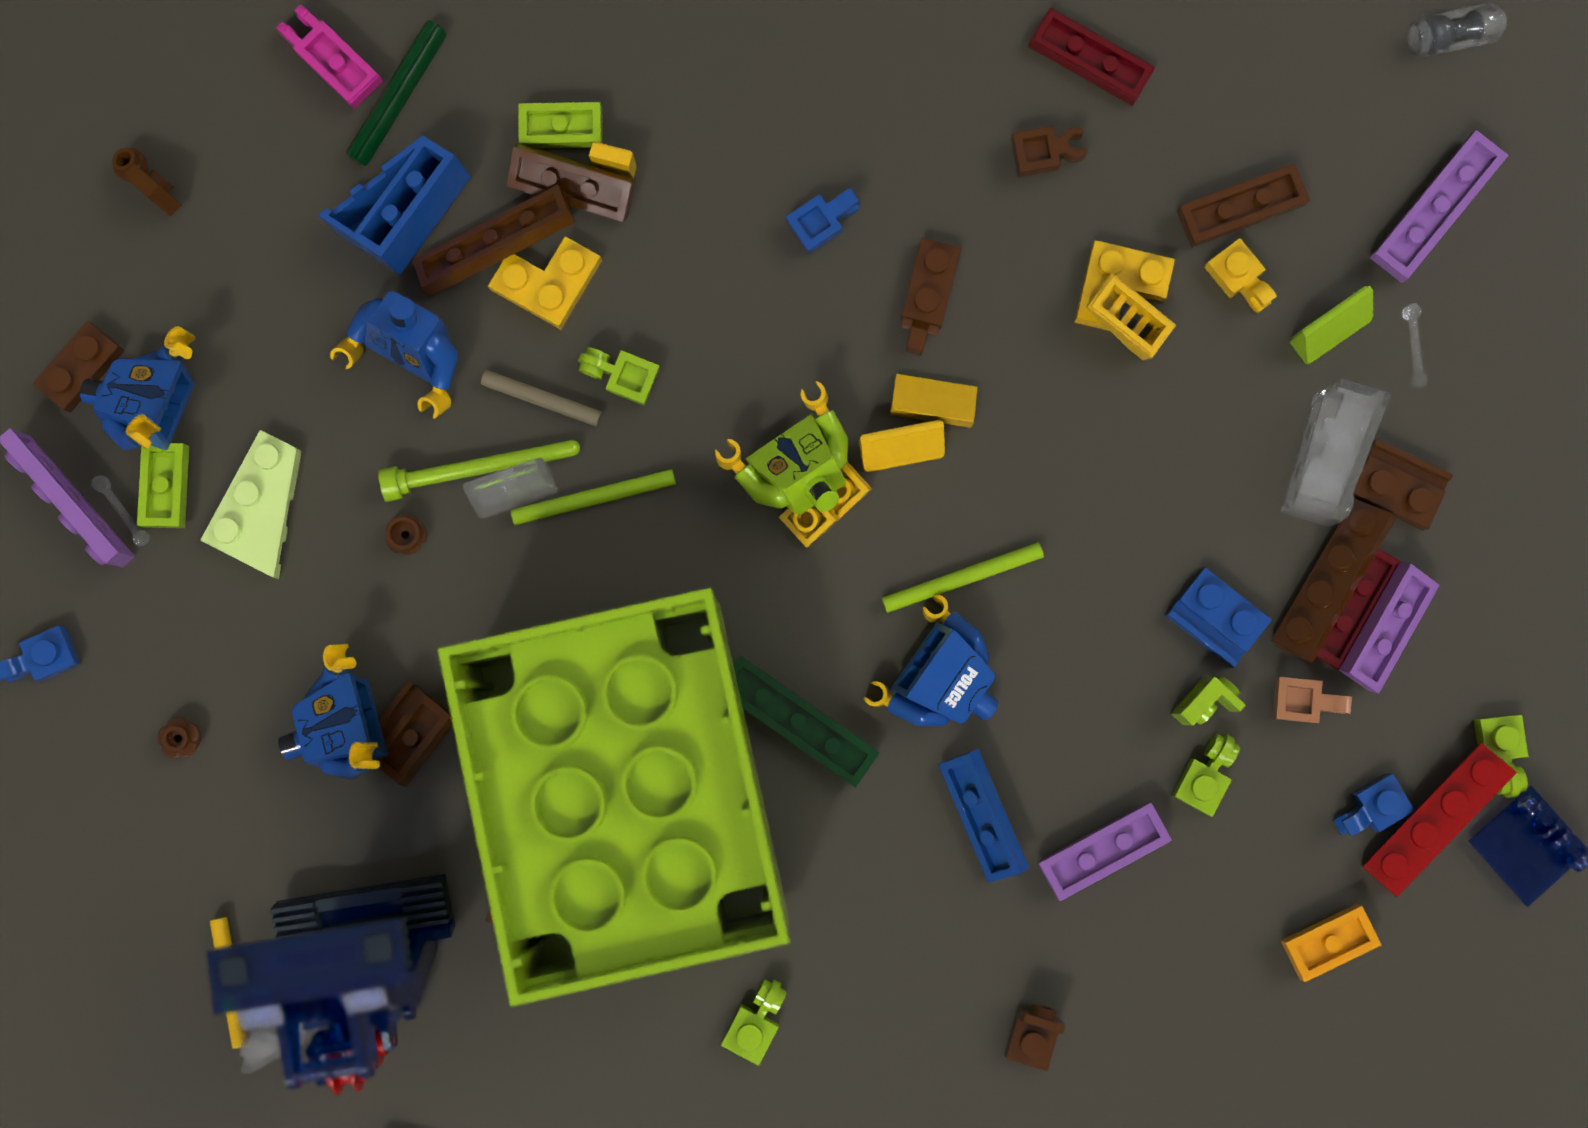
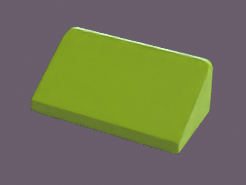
(1334, 326)

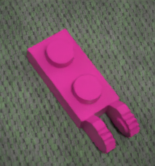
(332, 59)

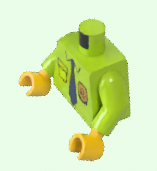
(797, 466)

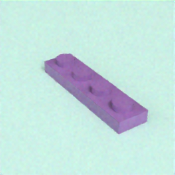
(1439, 206)
(75, 510)

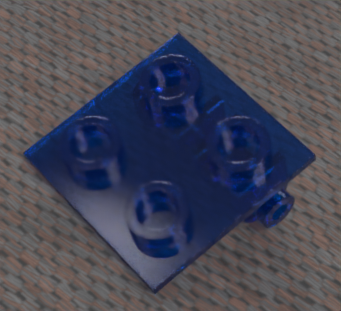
(1530, 846)

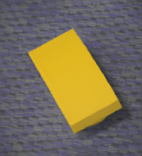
(814, 523)

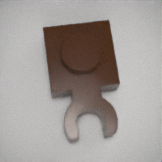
(1040, 151)

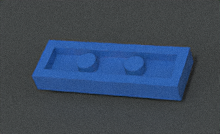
(983, 816)

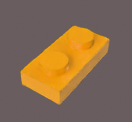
(1331, 942)

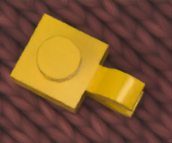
(1239, 270)

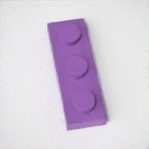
(1389, 627)
(1104, 851)

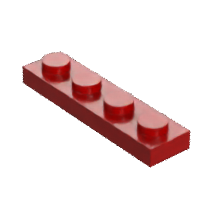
(1439, 819)

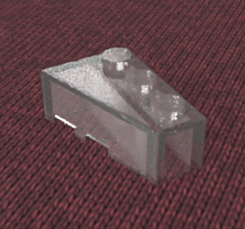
(1334, 451)

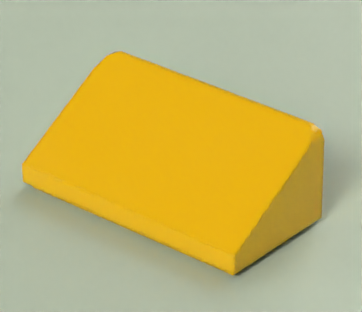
(934, 400)
(902, 446)

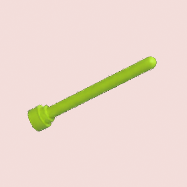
(397, 482)

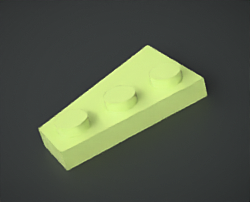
(256, 506)

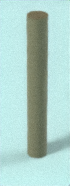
(541, 398)

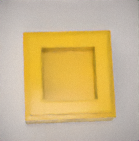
(613, 159)

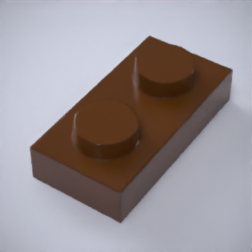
(84, 357)

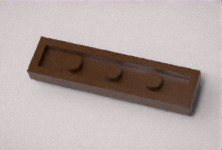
(493, 241)
(1333, 581)

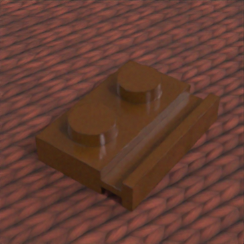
(1402, 485)
(411, 731)

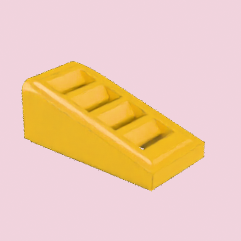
(1149, 314)

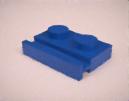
(1218, 617)

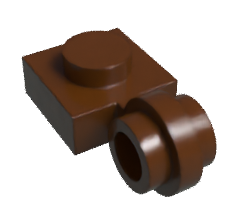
(133, 168)

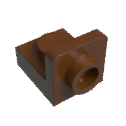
(1034, 1036)

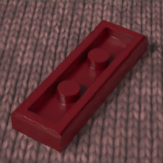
(1091, 56)
(1358, 610)

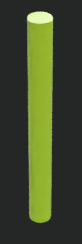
(593, 497)
(962, 577)

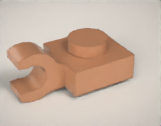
(1303, 700)

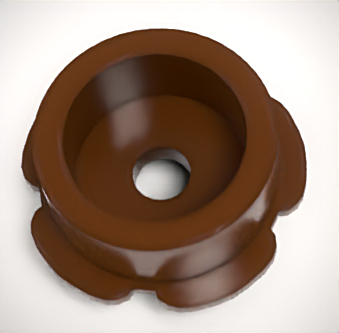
(395, 530)
(190, 738)

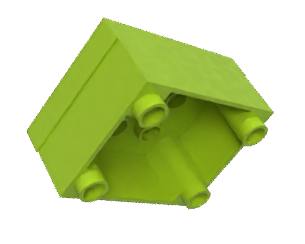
(614, 796)

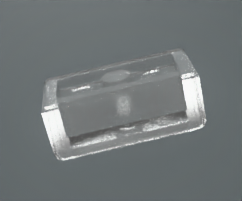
(511, 487)

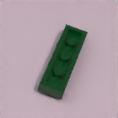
(803, 723)

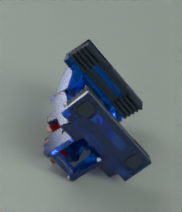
(341, 964)

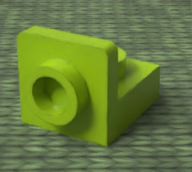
(1199, 702)

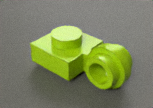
(629, 377)
(1507, 740)
(1201, 783)
(752, 1031)

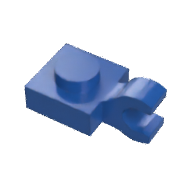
(818, 222)
(42, 656)
(1378, 806)

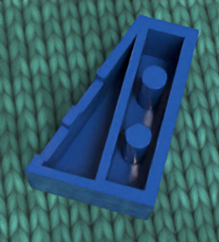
(401, 204)

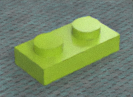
(560, 124)
(163, 486)

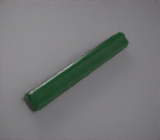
(396, 93)

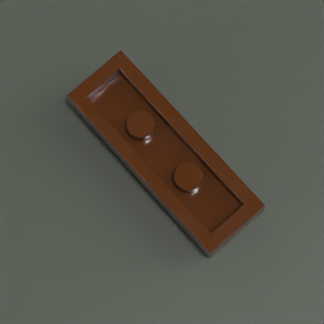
(582, 184)
(1242, 205)

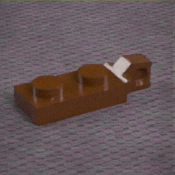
(928, 292)

